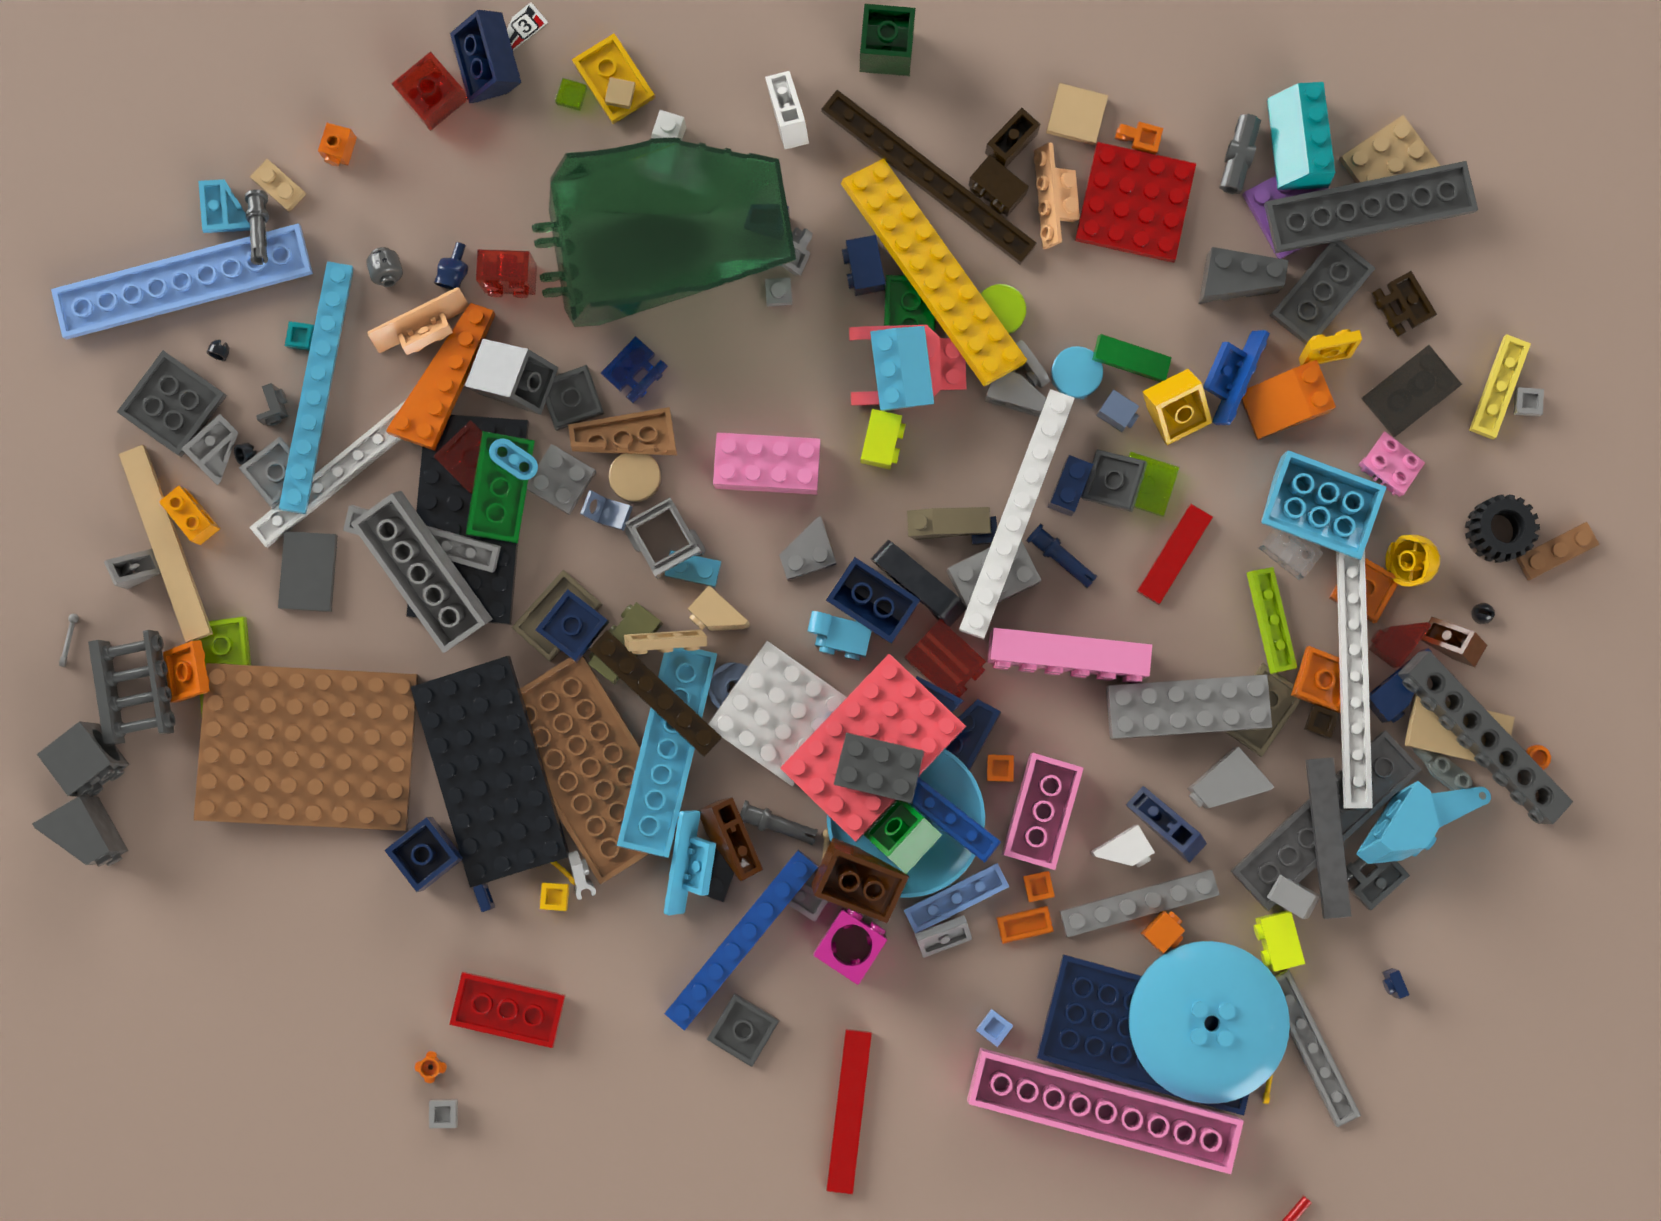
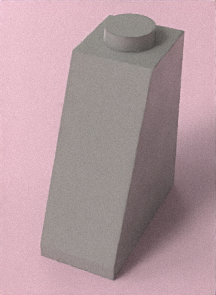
(1228, 781)

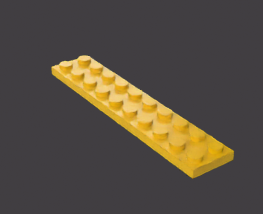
(934, 272)

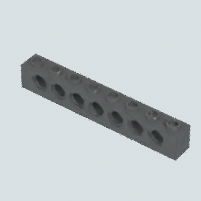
(1552, 798)

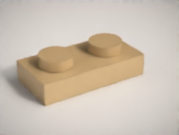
(278, 185)

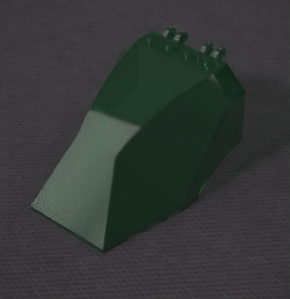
(660, 225)

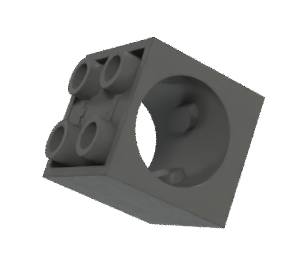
(82, 760)

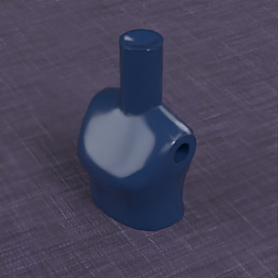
(452, 270)

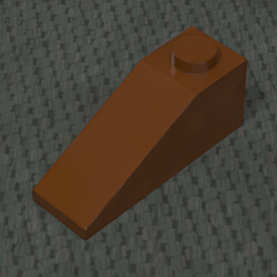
(732, 840)

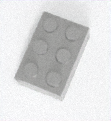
(1020, 578)

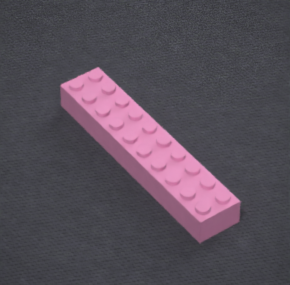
(1105, 1110)

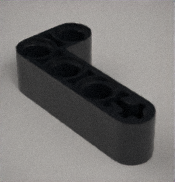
(919, 582)

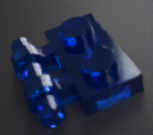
(628, 364)

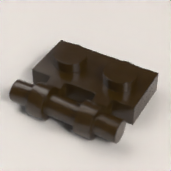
(1410, 299)

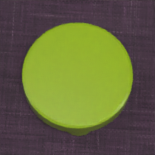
(1007, 305)

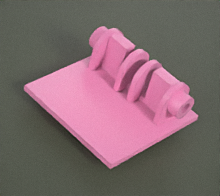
(1392, 464)

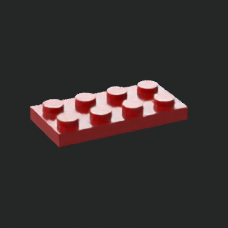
(507, 1009)

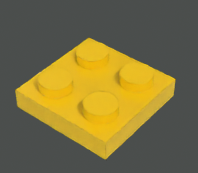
(1331, 348)

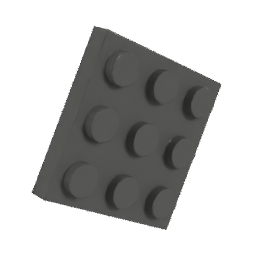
(171, 403)

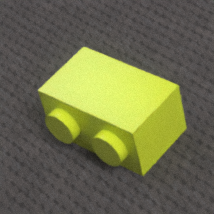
(881, 439)
(1279, 941)

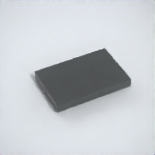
(307, 571)

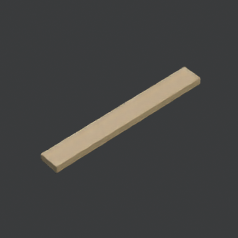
(165, 544)

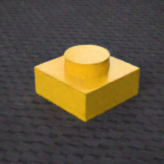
(554, 896)

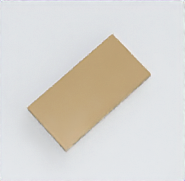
(1429, 735)

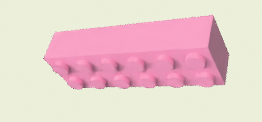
(1069, 654)

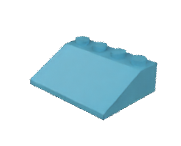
(1322, 504)

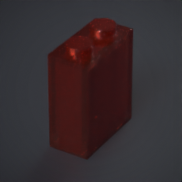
(946, 659)

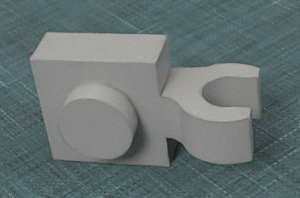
(800, 240)
(579, 869)

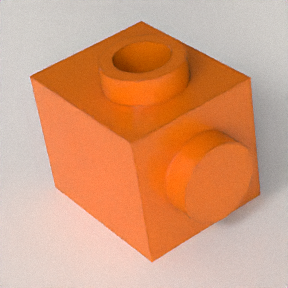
(337, 144)
(1164, 931)

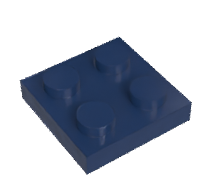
(572, 625)

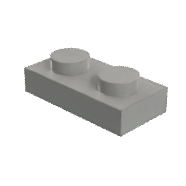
(943, 936)

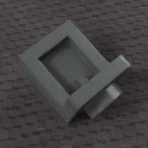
(276, 400)

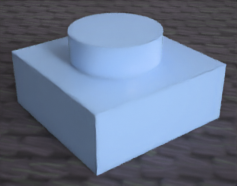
(994, 1027)

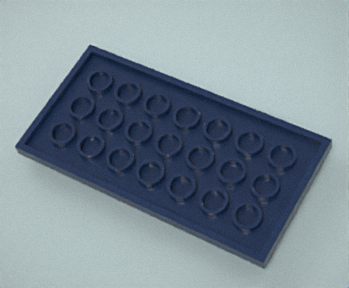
(1091, 1026)

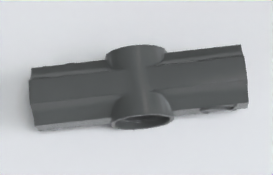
(1240, 154)

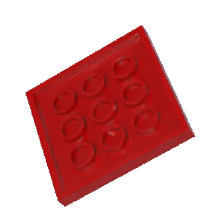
(1135, 202)

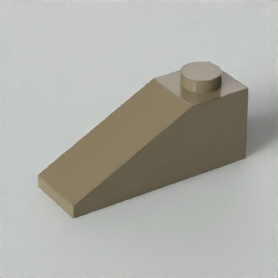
(948, 522)

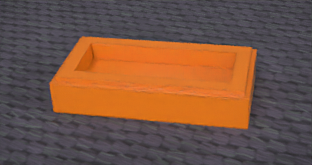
(1024, 924)

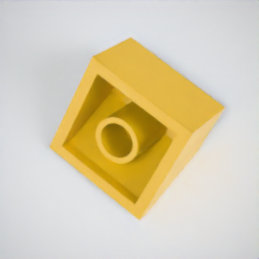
(1178, 406)

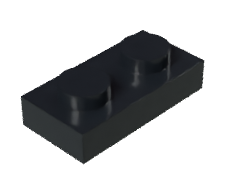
(720, 878)

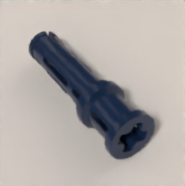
(1052, 548)

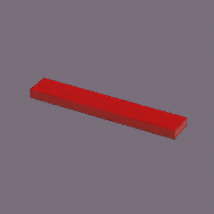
(849, 1111)

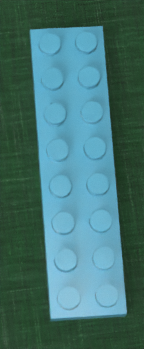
(665, 758)

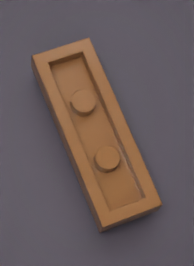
(1557, 551)

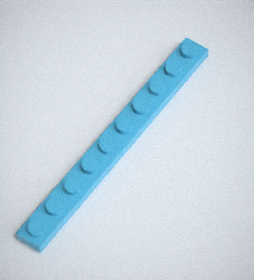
(316, 388)

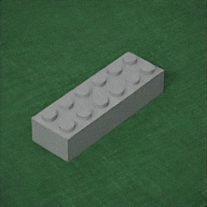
(421, 571)
(1188, 706)

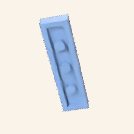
(956, 898)

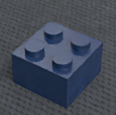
(424, 854)

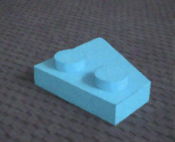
(220, 208)

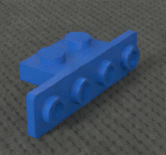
(1232, 373)

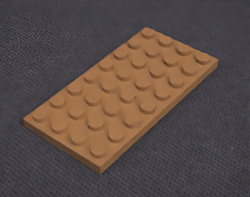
(586, 761)

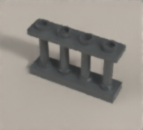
(106, 687)

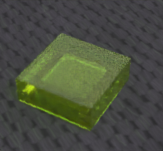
(571, 94)

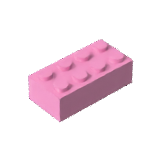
(766, 463)
(1042, 811)

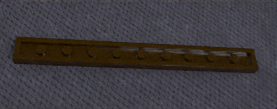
(928, 177)

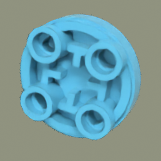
(1076, 372)

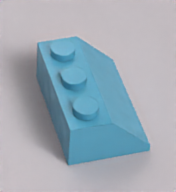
(902, 367)

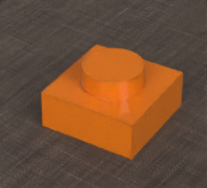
(1000, 768)
(1038, 886)

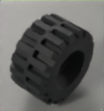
(1522, 523)

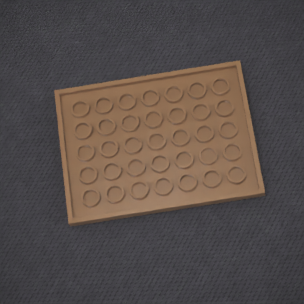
(306, 747)

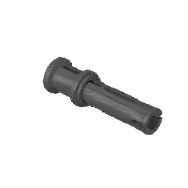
(257, 217)
(764, 819)

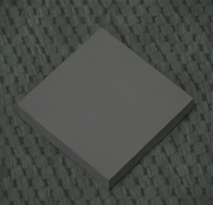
(573, 398)
(1114, 480)
(743, 1030)

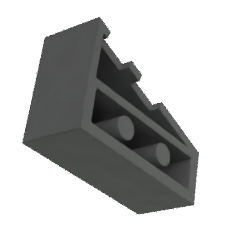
(1240, 274)

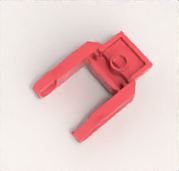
(945, 362)

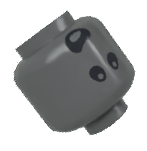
(384, 267)

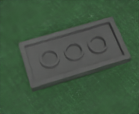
(1322, 291)

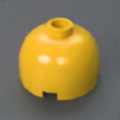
(1412, 560)

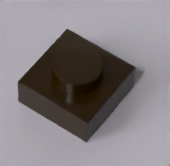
(1321, 721)

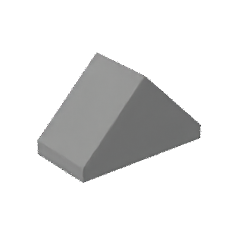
(132, 568)
(1294, 897)

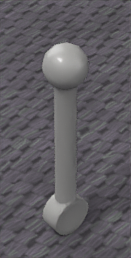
(73, 618)

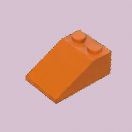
(1288, 400)

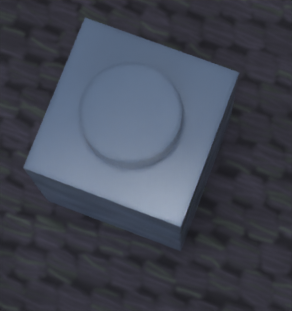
(1118, 411)

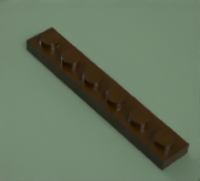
(655, 693)

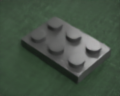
(879, 768)

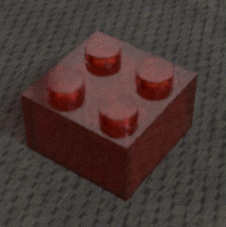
(430, 91)
(506, 272)

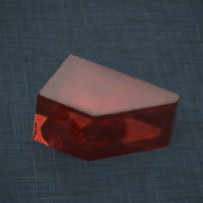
(1397, 642)

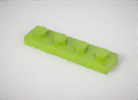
(1271, 620)

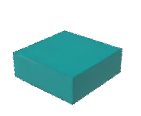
(299, 336)

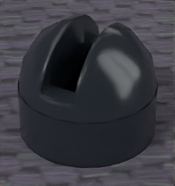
(218, 351)
(244, 452)
(1483, 618)

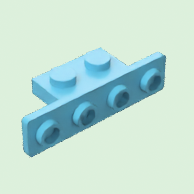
(690, 864)

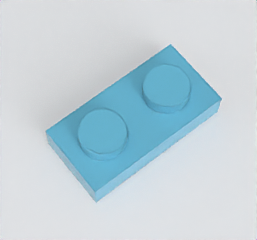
(696, 570)

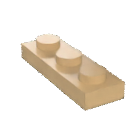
(665, 641)

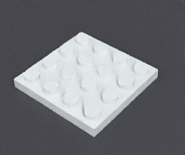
(774, 709)

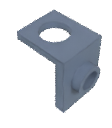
(607, 512)

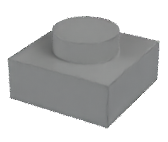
(778, 292)
(1528, 401)
(443, 1113)

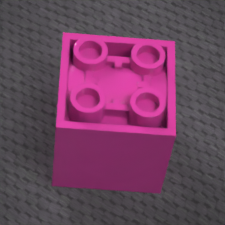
(856, 968)

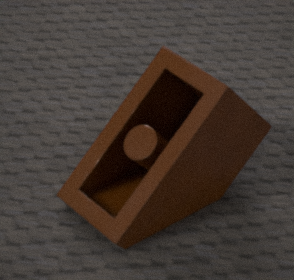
(1455, 641)

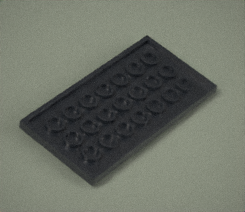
(446, 506)
(490, 771)

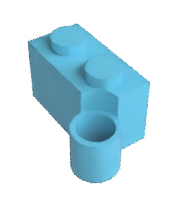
(839, 635)

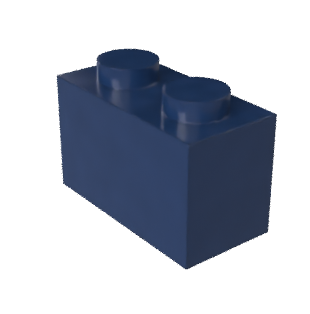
(864, 264)
(1070, 485)

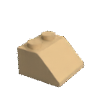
(716, 613)

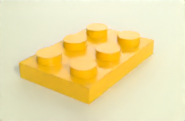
(611, 60)

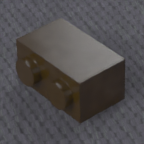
(1013, 137)
(997, 186)

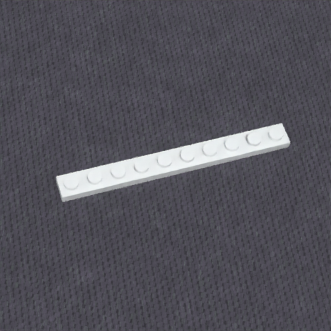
(1016, 514)
(1354, 682)

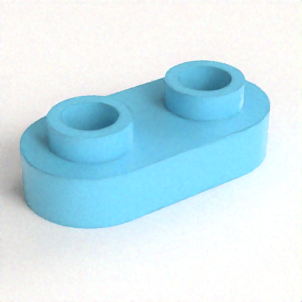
(512, 460)

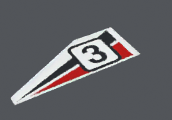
(524, 25)

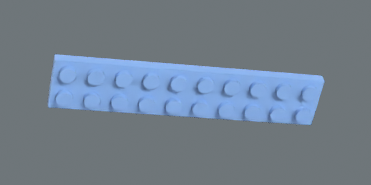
(178, 282)

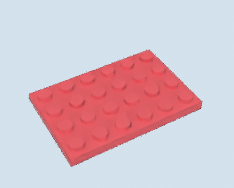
(883, 707)

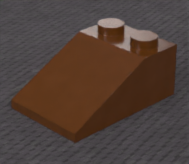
(858, 881)

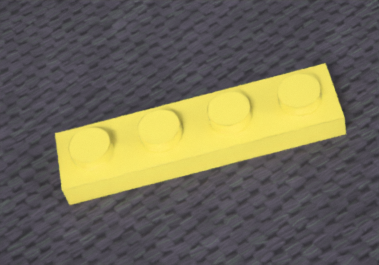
(1499, 387)

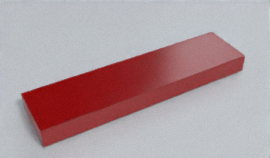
(1174, 554)

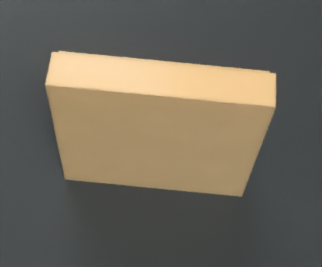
(1077, 114)

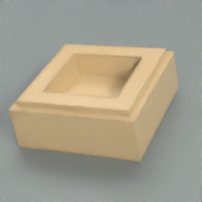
(620, 93)

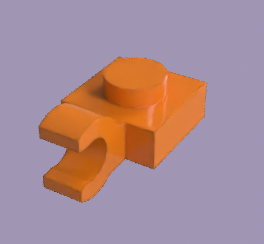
(1144, 136)

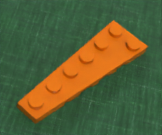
(437, 391)

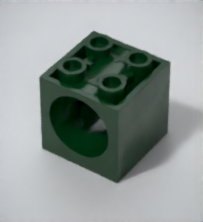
(887, 39)

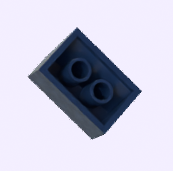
(485, 56)
(873, 600)

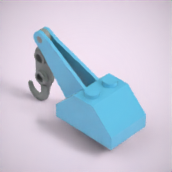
(1416, 814)

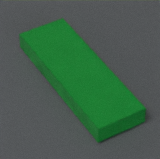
(1131, 358)

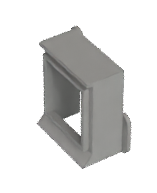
(695, 545)

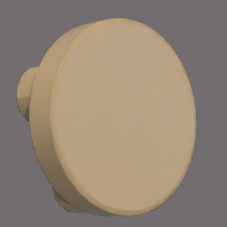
(635, 477)

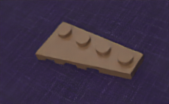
(629, 434)

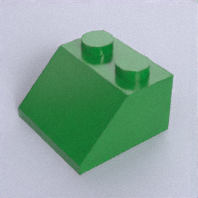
(903, 835)

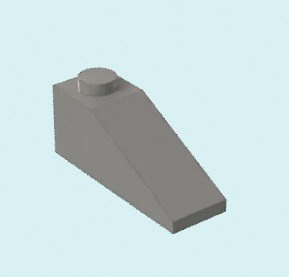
(1016, 393)

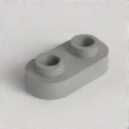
(1035, 372)

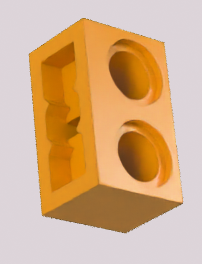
(189, 515)

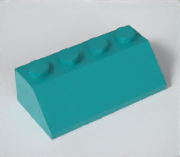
(1301, 137)

